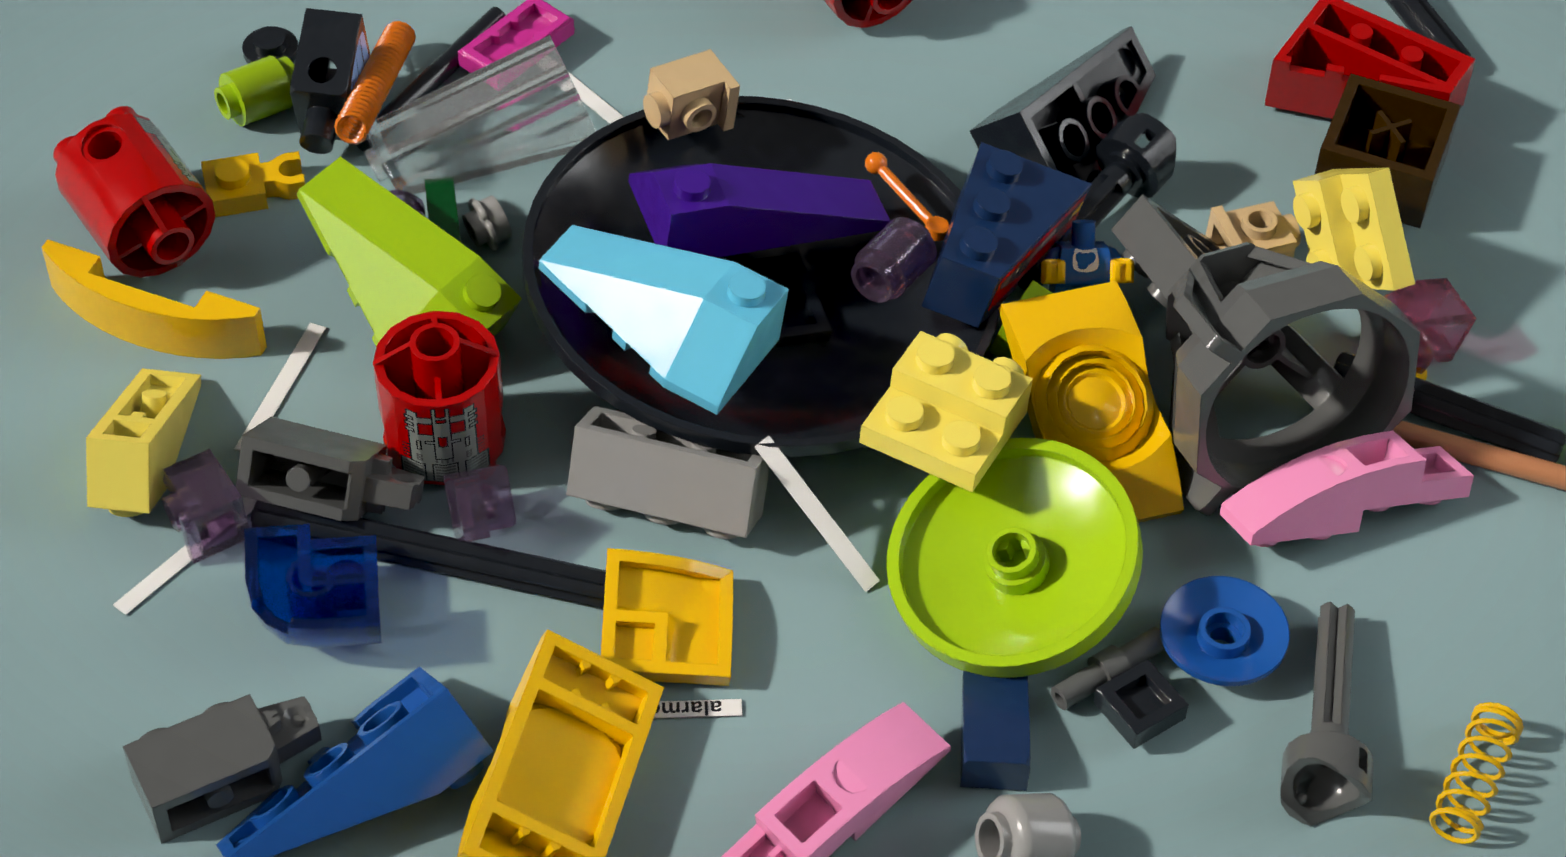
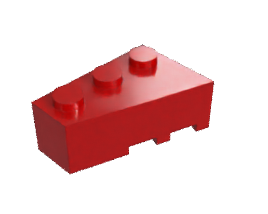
(1345, 40)

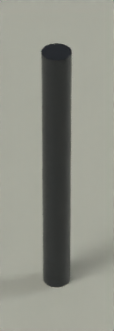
(438, 70)

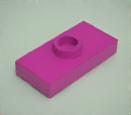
(515, 31)

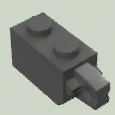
(322, 472)
(217, 761)

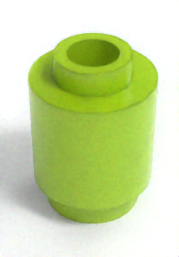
(255, 90)

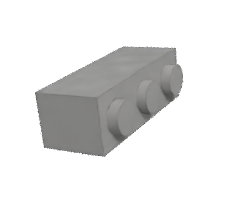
(666, 478)

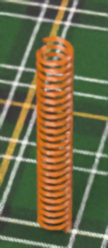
(374, 82)

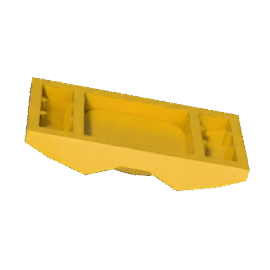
(1096, 389)
(562, 757)

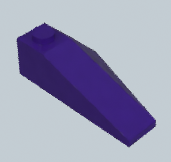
(748, 209)

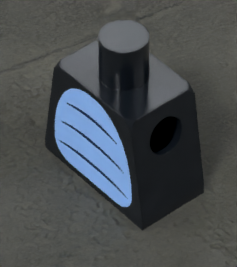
(315, 87)

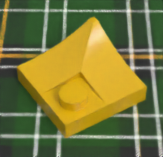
(668, 617)

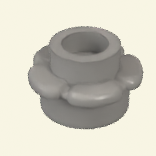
(486, 222)

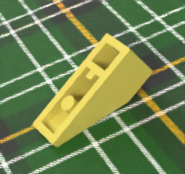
(138, 441)

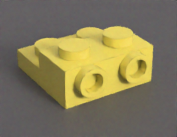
(1355, 224)
(948, 409)

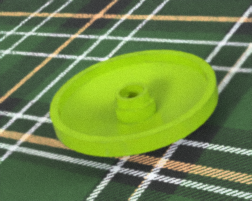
(1021, 565)

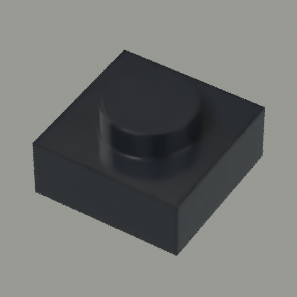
(1140, 703)

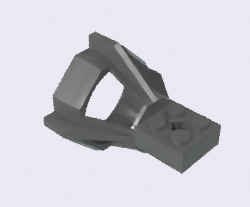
(1237, 312)

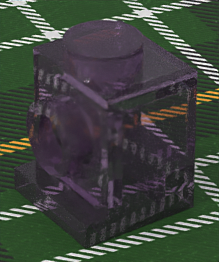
(204, 505)

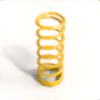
(1490, 735)

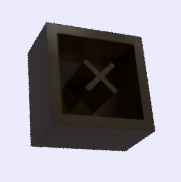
(1392, 130)

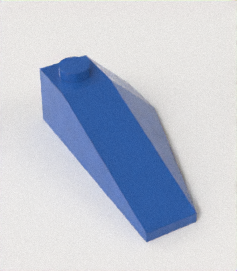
(405, 751)

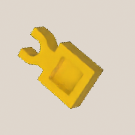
(244, 183)

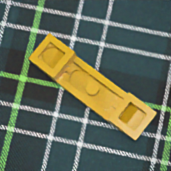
(211, 329)

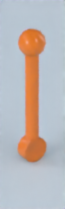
(937, 226)

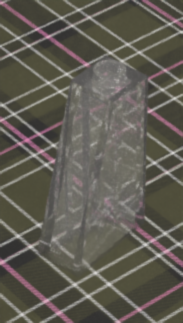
(483, 122)

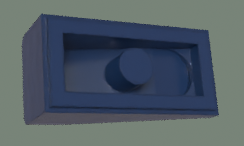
(995, 732)

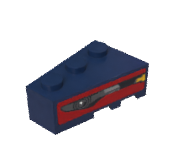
(999, 231)

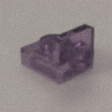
(479, 502)

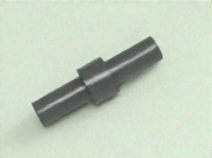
(1106, 666)

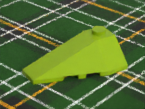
(398, 257)

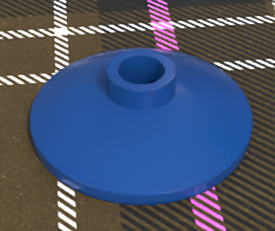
(1229, 612)

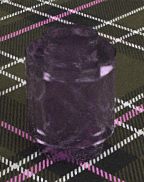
(893, 260)

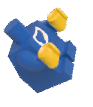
(1084, 261)

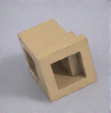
(691, 95)
(1257, 225)

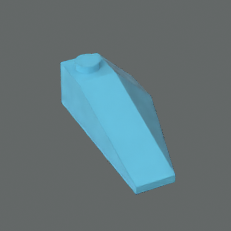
(684, 312)

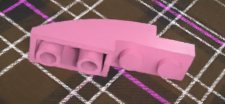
(1333, 486)
(845, 788)

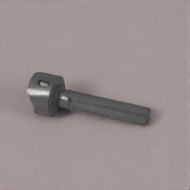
(1328, 768)

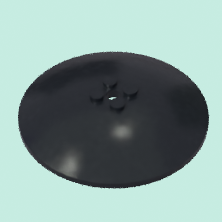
(832, 341)

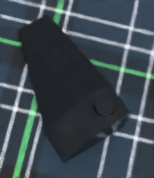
(1073, 108)

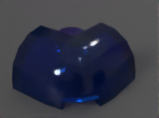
(313, 588)

